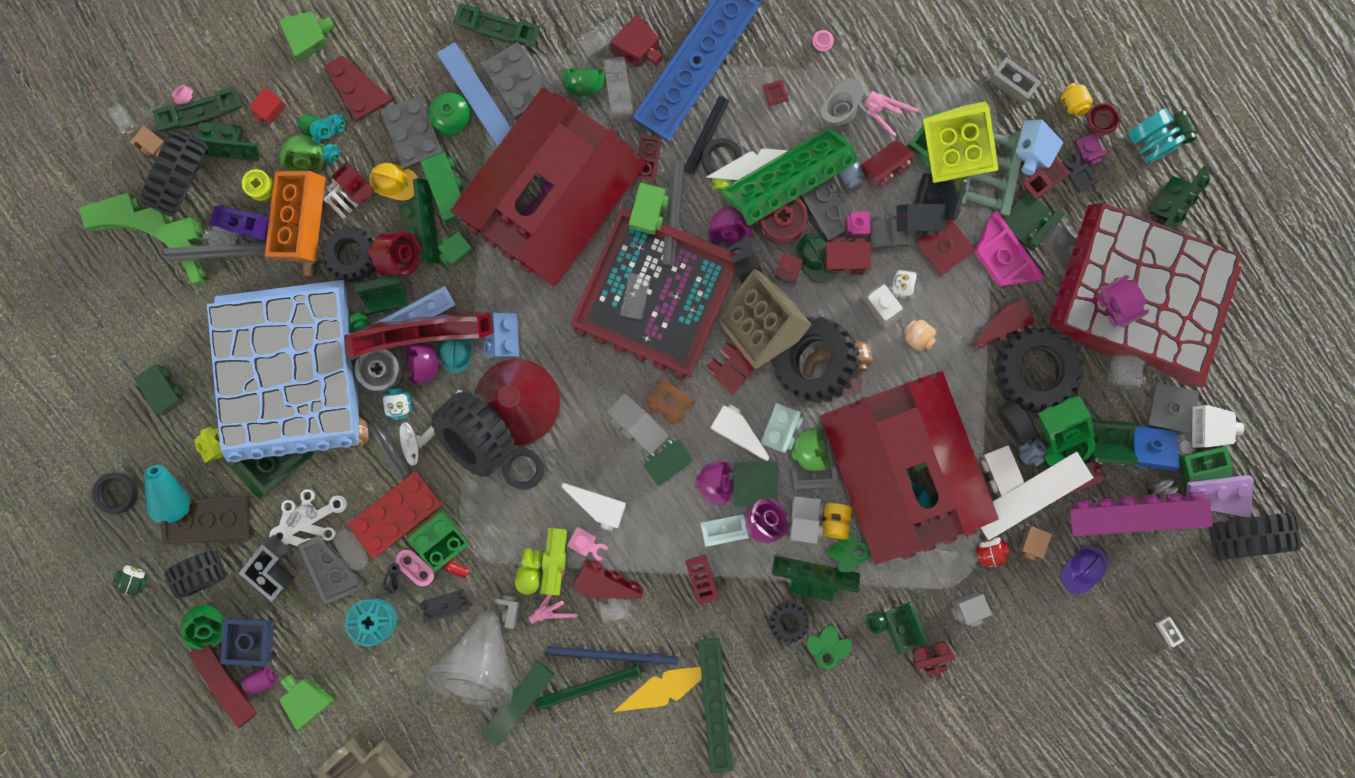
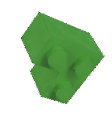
(648, 208)

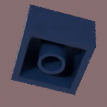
(247, 641)

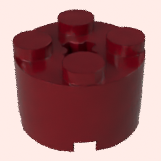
(395, 253)

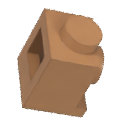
(147, 142)

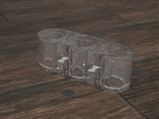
(618, 88)

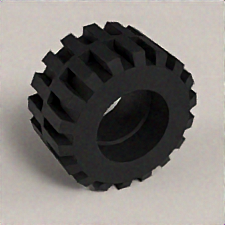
(332, 251)
(195, 574)

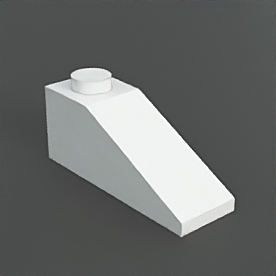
(736, 429)
(601, 508)

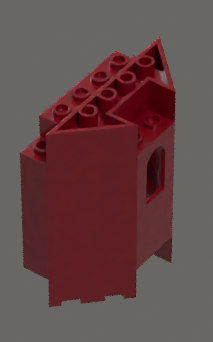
(589, 177)
(896, 431)

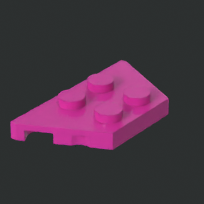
(1004, 255)

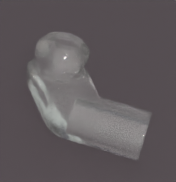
(301, 511)

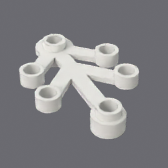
(305, 524)

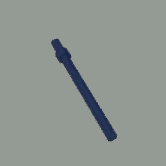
(655, 659)

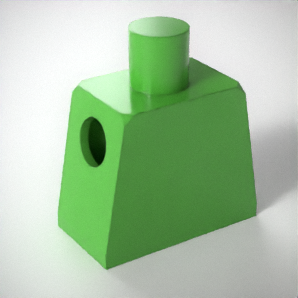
(306, 33)
(303, 701)

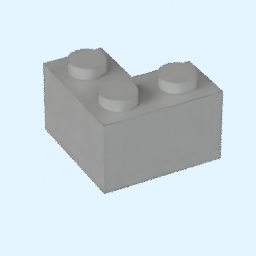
(636, 424)
(804, 520)

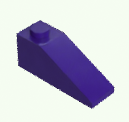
(240, 222)

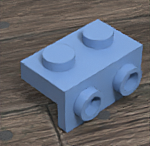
(504, 337)

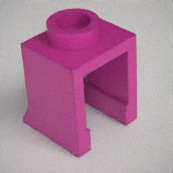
(857, 225)

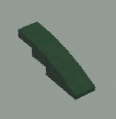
(522, 699)

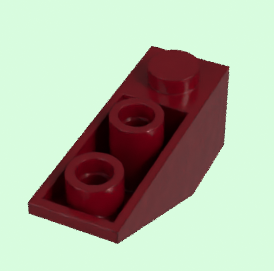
(1005, 320)
(601, 583)

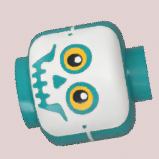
(396, 403)

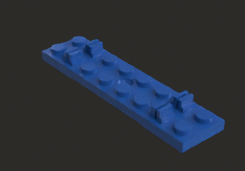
(683, 79)

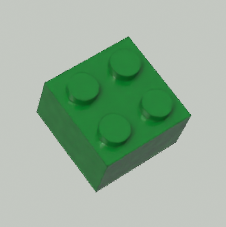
(1066, 424)

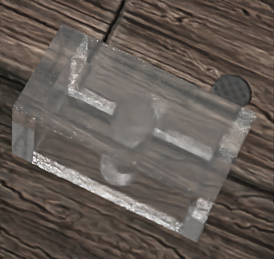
(122, 119)

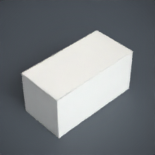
(1169, 631)

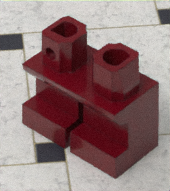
(726, 374)

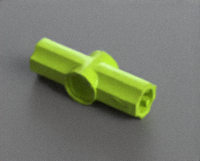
(554, 561)

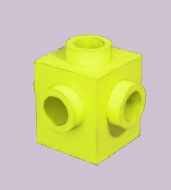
(209, 444)

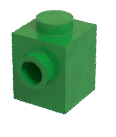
(454, 249)

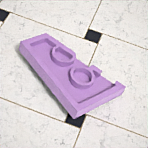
(1227, 495)

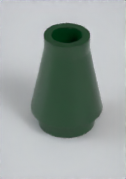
(1186, 127)

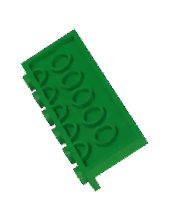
(790, 175)

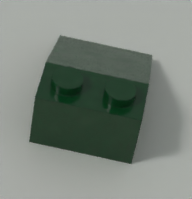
(268, 472)

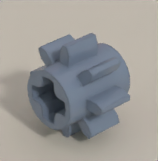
(1033, 452)

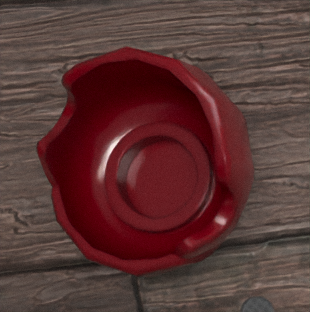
(1103, 119)

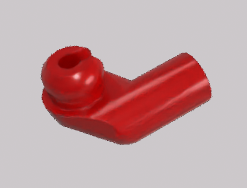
(456, 569)

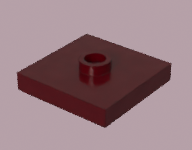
(946, 248)

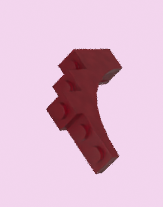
(418, 330)

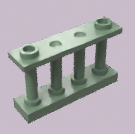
(1005, 184)

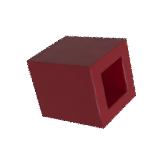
(788, 269)

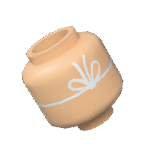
(920, 335)

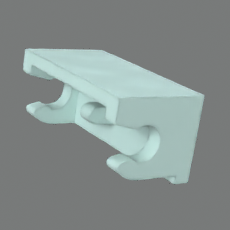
(724, 530)

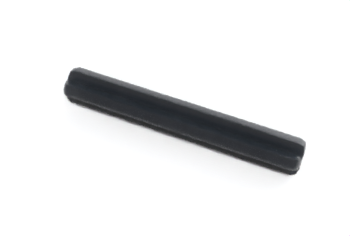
(706, 134)

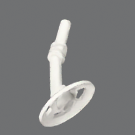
(411, 443)

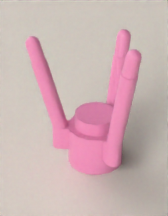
(877, 102)

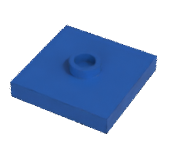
(1156, 448)

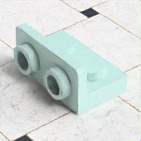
(781, 428)

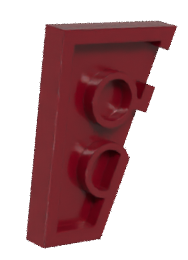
(356, 89)

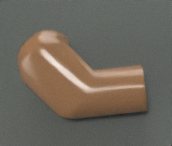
(308, 267)
(814, 358)

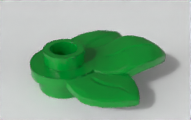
(845, 553)
(829, 644)

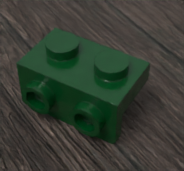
(382, 294)
(905, 627)

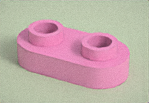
(415, 568)

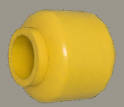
(1076, 99)

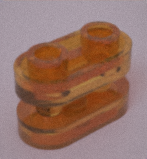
(656, 401)

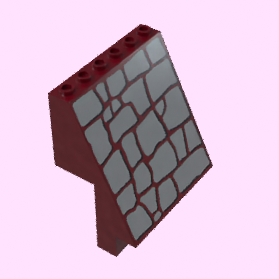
(1182, 280)

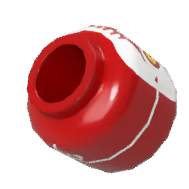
(992, 552)

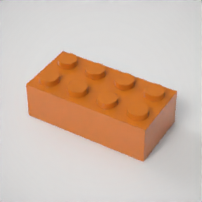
(295, 216)

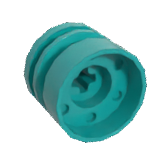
(1156, 136)
(382, 615)

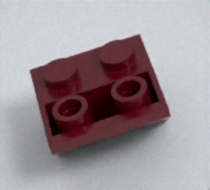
(886, 163)

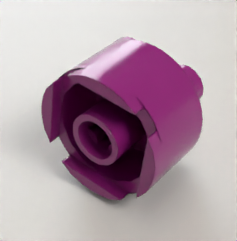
(1123, 301)

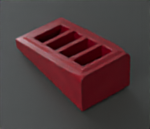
(705, 597)

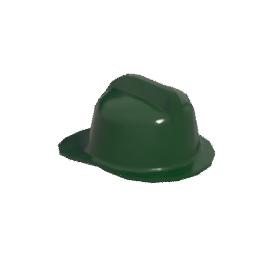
(812, 252)

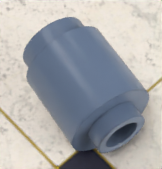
(853, 176)

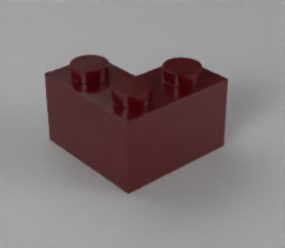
(848, 257)

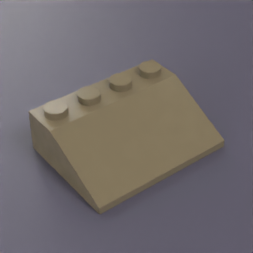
(762, 319)

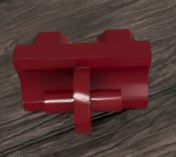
(942, 655)

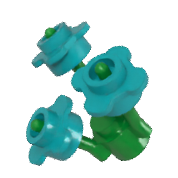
(323, 128)

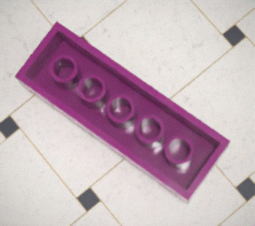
(1141, 515)

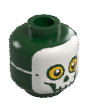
(130, 580)

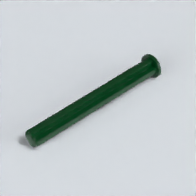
(589, 687)

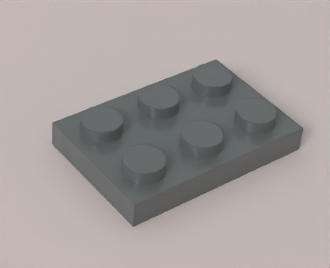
(514, 78)
(411, 131)

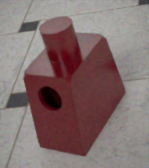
(637, 43)

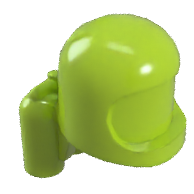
(529, 575)

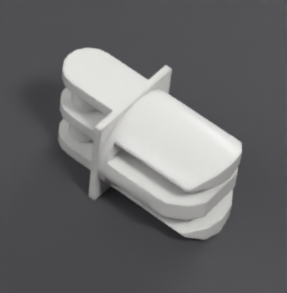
(334, 195)

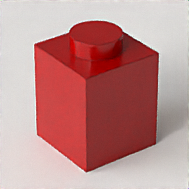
(267, 106)

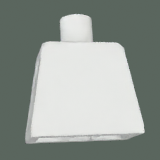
(883, 305)
(1214, 427)

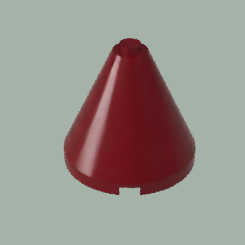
(522, 397)

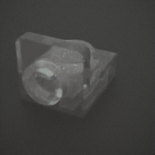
(218, 236)

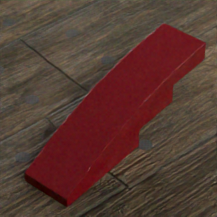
(223, 685)

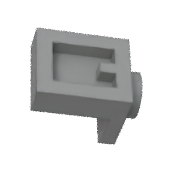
(511, 614)

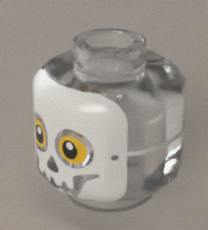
(905, 284)

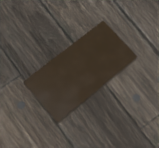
(211, 521)

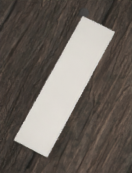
(1037, 493)

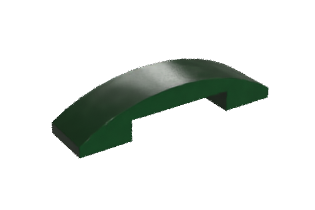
(496, 26)
(198, 111)

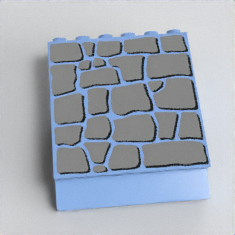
(283, 371)

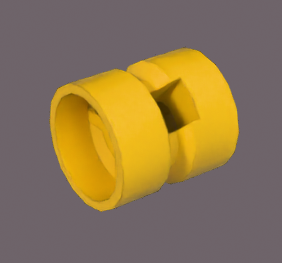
(834, 528)

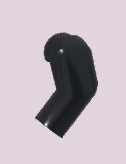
(390, 577)

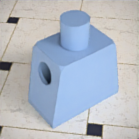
(1037, 146)

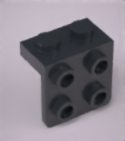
(944, 192)

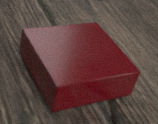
(775, 93)

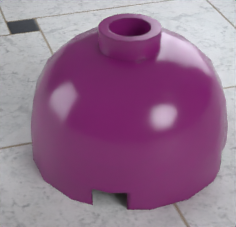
(728, 226)
(422, 363)
(715, 482)
(767, 521)

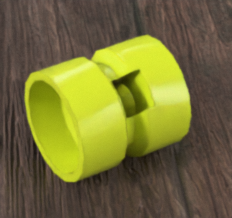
(258, 185)

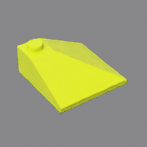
(961, 142)

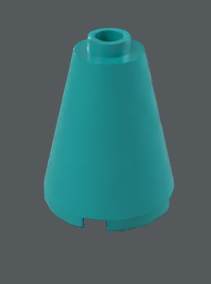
(164, 495)

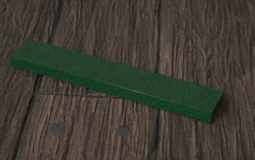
(715, 705)

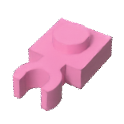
(584, 542)

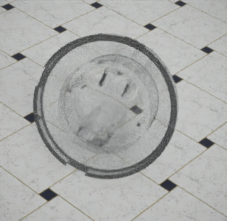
(474, 665)

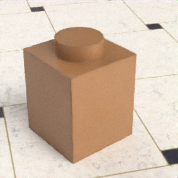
(1034, 543)

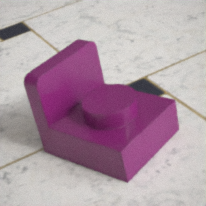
(1090, 149)

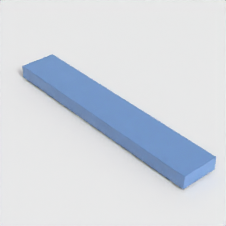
(474, 92)

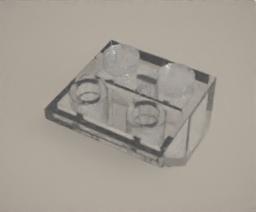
(1124, 373)

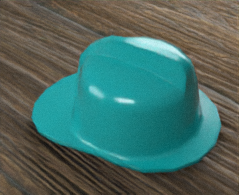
(455, 354)

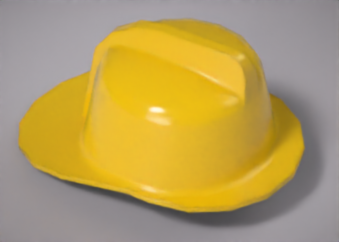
(392, 181)

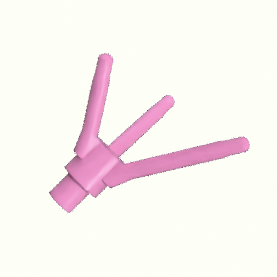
(545, 612)

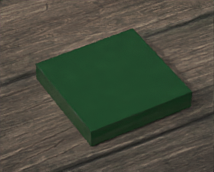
(754, 482)

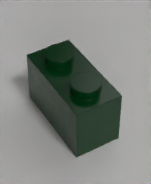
(160, 389)
(667, 462)

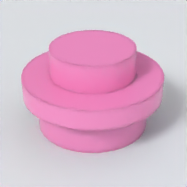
(823, 40)
(182, 94)

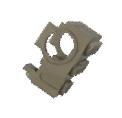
(354, 762)

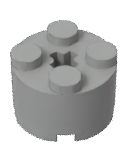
(387, 379)

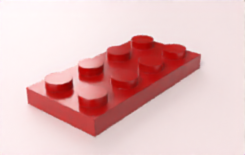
(394, 514)

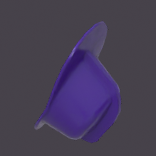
(1084, 570)

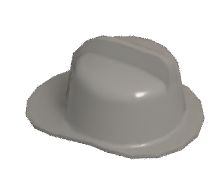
(843, 102)

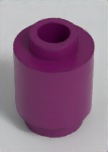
(259, 681)

